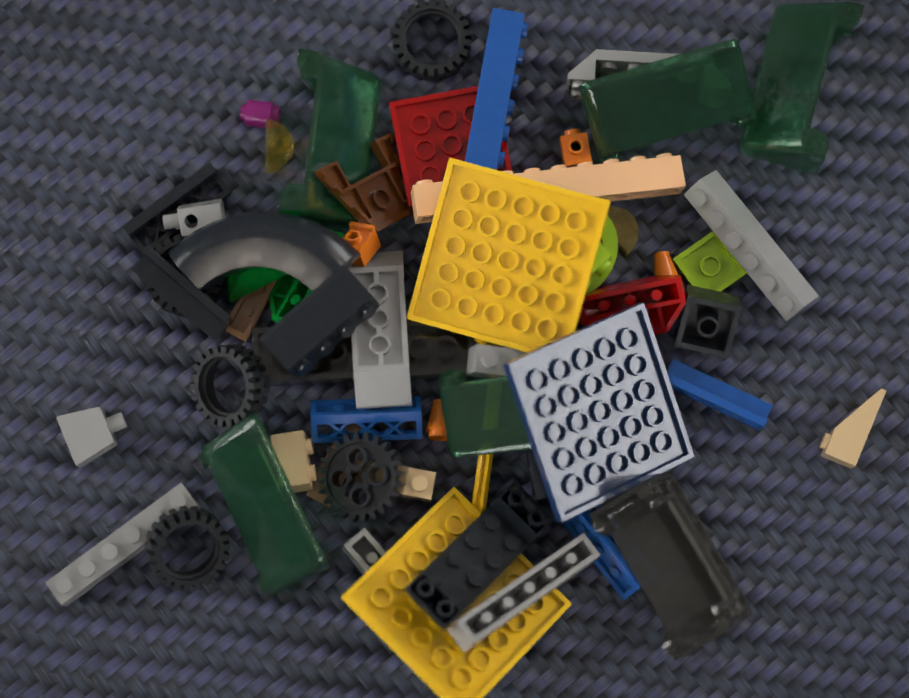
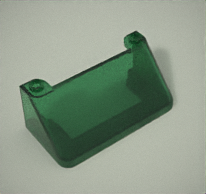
(791, 83)
(668, 99)
(340, 131)
(264, 506)

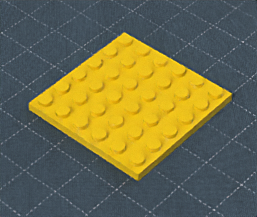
(507, 257)
(416, 638)

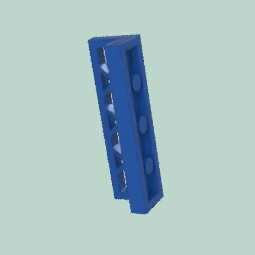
(718, 395)
(342, 412)
(611, 560)

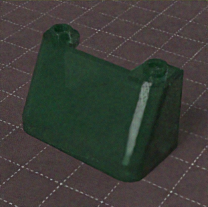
(480, 415)

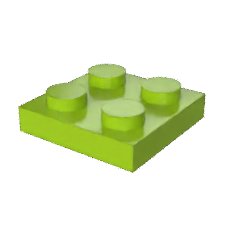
(709, 264)

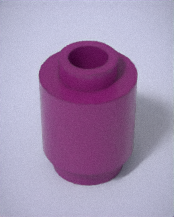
(256, 112)

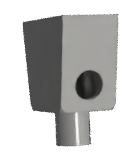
(205, 212)
(90, 433)

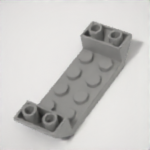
(605, 63)
(382, 341)

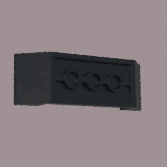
(478, 555)

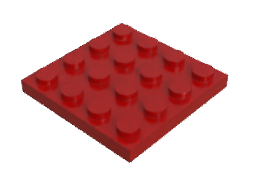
(432, 131)

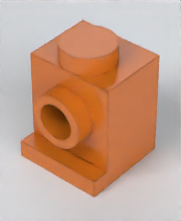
(570, 157)
(364, 240)

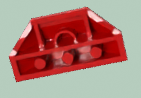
(661, 294)

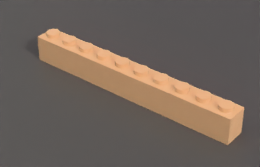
(607, 181)

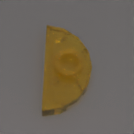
(278, 146)
(625, 227)

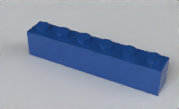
(495, 88)

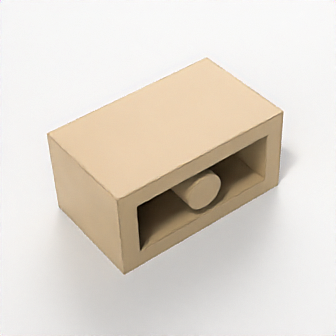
(294, 455)

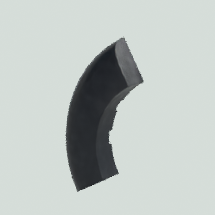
(259, 241)

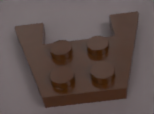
(377, 198)

